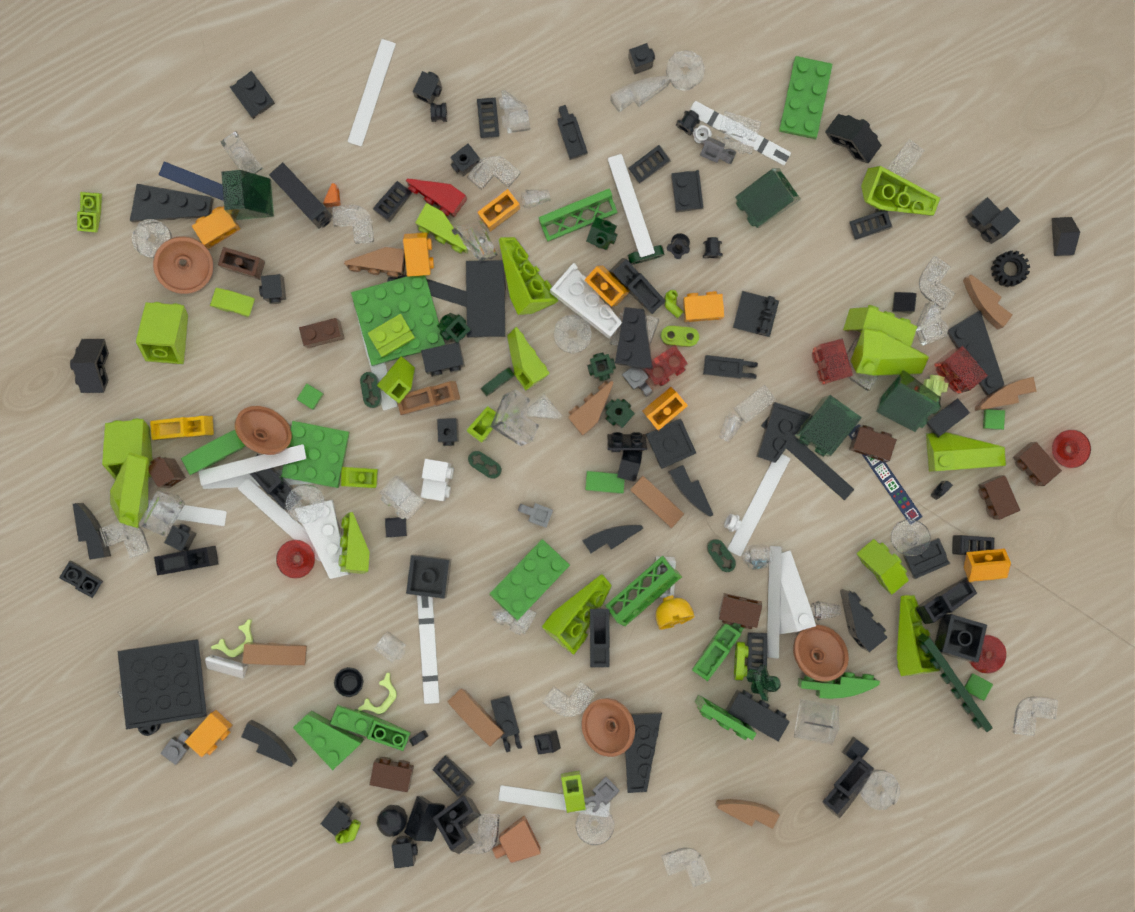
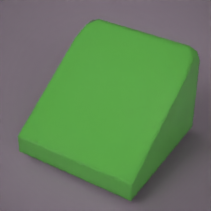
(978, 686)

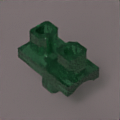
(763, 682)

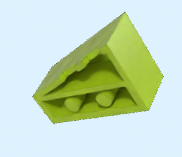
(872, 318)

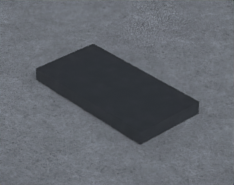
(485, 298)

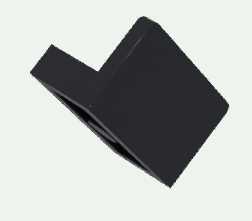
(421, 823)

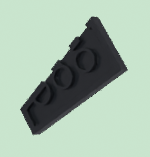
(973, 336)

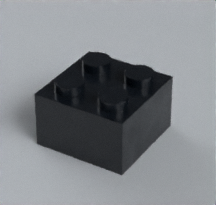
(428, 576)
(960, 637)

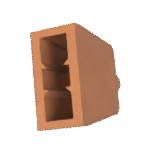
(517, 842)

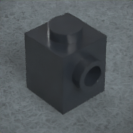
(641, 58)
(427, 87)
(464, 160)
(273, 288)
(448, 431)
(629, 465)
(180, 537)
(337, 818)
(404, 852)

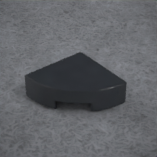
(941, 489)

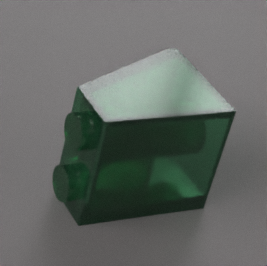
(247, 195)
(767, 198)
(908, 402)
(828, 426)

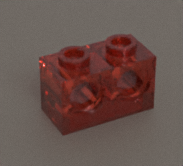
(662, 362)

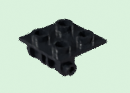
(756, 313)
(618, 441)

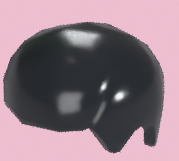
(348, 682)
(392, 820)

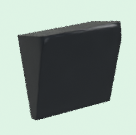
(904, 302)
(395, 527)
(547, 742)
(855, 749)

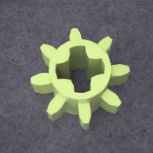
(936, 384)

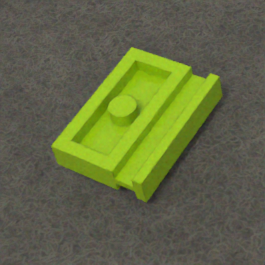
(391, 335)

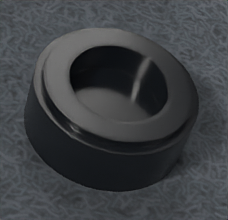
(418, 738)

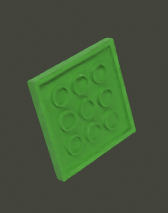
(402, 296)

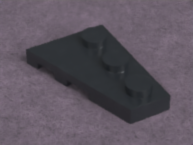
(633, 341)
(779, 431)

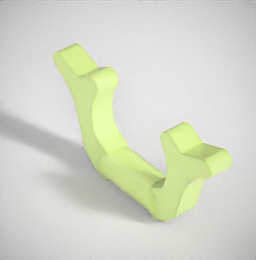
(240, 649)
(387, 703)

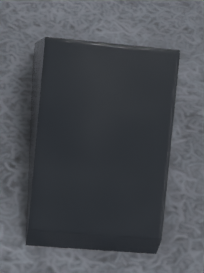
(1064, 236)

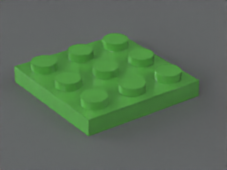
(324, 453)
(710, 710)

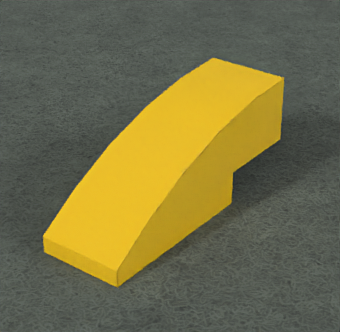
(182, 427)

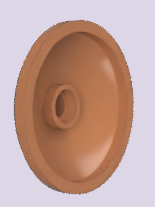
(186, 277)
(263, 430)
(827, 647)
(599, 728)

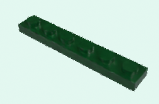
(949, 677)

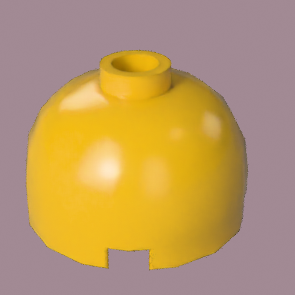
(673, 612)

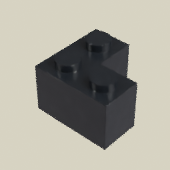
(855, 136)
(991, 221)
(89, 365)
(453, 823)

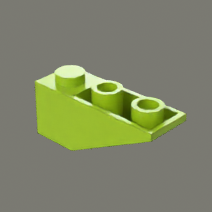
(436, 223)
(526, 364)
(354, 548)

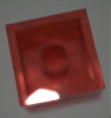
(832, 362)
(960, 370)

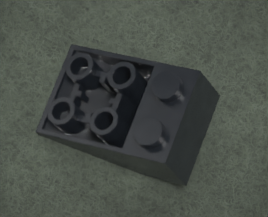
(860, 624)

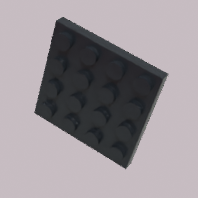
(161, 683)

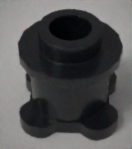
(688, 122)
(679, 245)
(712, 248)

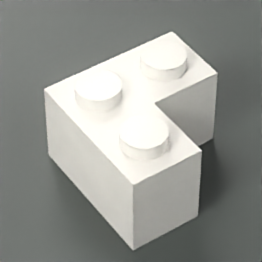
(436, 479)

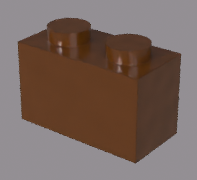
(241, 263)
(321, 333)
(873, 444)
(1036, 464)
(165, 472)
(998, 497)
(740, 611)
(391, 774)

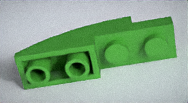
(845, 686)
(370, 726)

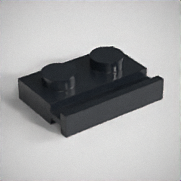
(252, 94)
(687, 191)
(928, 561)

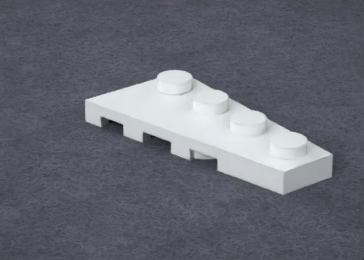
(585, 301)
(326, 539)

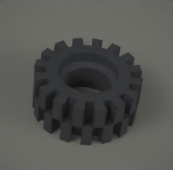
(1018, 260)

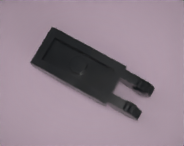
(727, 367)
(506, 720)

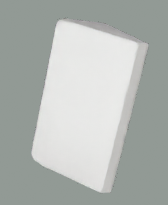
(226, 666)

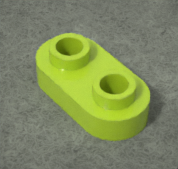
(679, 336)
(741, 653)

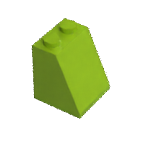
(163, 333)
(123, 438)

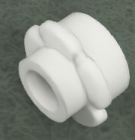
(701, 129)
(732, 522)

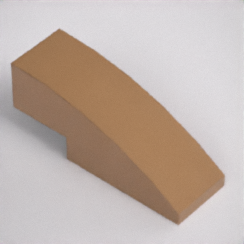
(987, 302)
(1007, 394)
(429, 397)
(656, 501)
(274, 654)
(475, 717)
(749, 811)

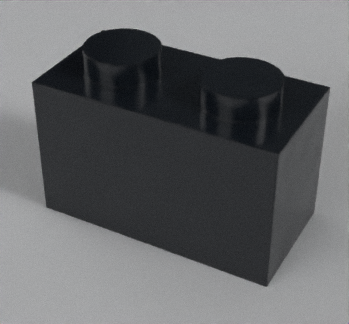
(443, 359)

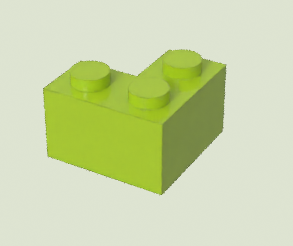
(884, 566)

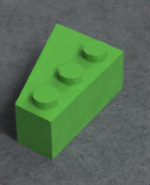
(327, 740)

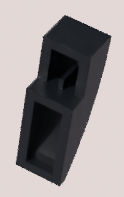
(637, 285)
(273, 484)
(690, 490)
(88, 531)
(610, 536)
(186, 560)
(946, 601)
(599, 638)
(269, 743)
(848, 787)

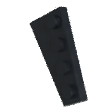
(168, 204)
(641, 752)

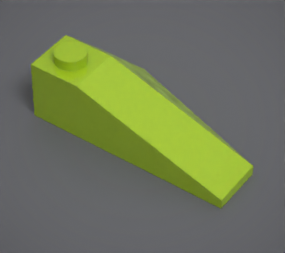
(893, 193)
(525, 285)
(884, 355)
(960, 452)
(130, 490)
(571, 620)
(909, 655)

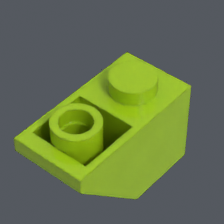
(398, 380)
(573, 791)

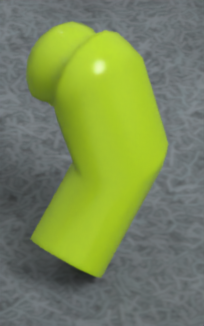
(671, 303)
(348, 834)

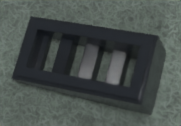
(486, 101)
(658, 149)
(393, 210)
(876, 215)
(960, 544)
(762, 636)
(449, 781)

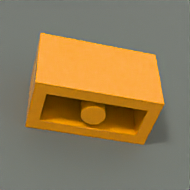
(499, 210)
(215, 227)
(418, 254)
(607, 285)
(703, 307)
(664, 408)
(987, 565)
(208, 733)

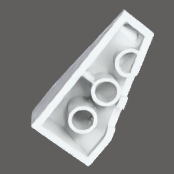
(794, 605)

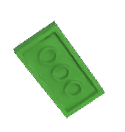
(805, 97)
(529, 580)

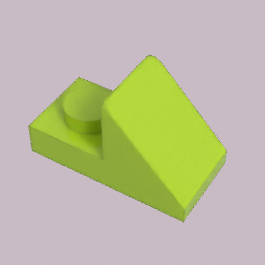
(481, 426)
(359, 477)

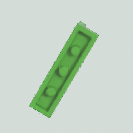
(575, 208)
(646, 597)

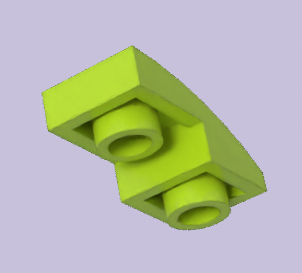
(90, 212)
(232, 301)

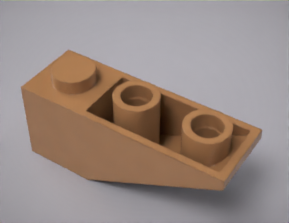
(383, 260)
(589, 413)

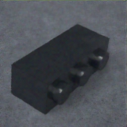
(758, 714)

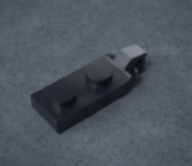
(571, 134)

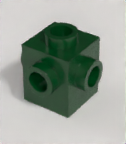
(602, 233)
(453, 327)
(602, 359)
(620, 420)

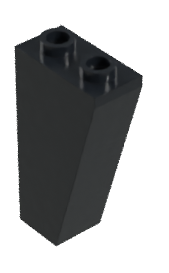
(301, 196)

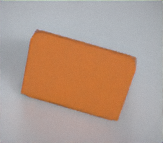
(332, 197)

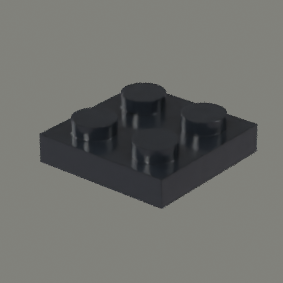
(671, 443)

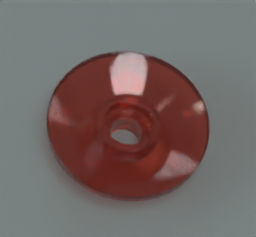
(1079, 446)
(286, 562)
(998, 658)

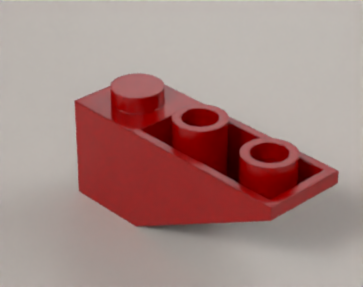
(441, 194)

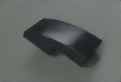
(947, 417)
(81, 578)

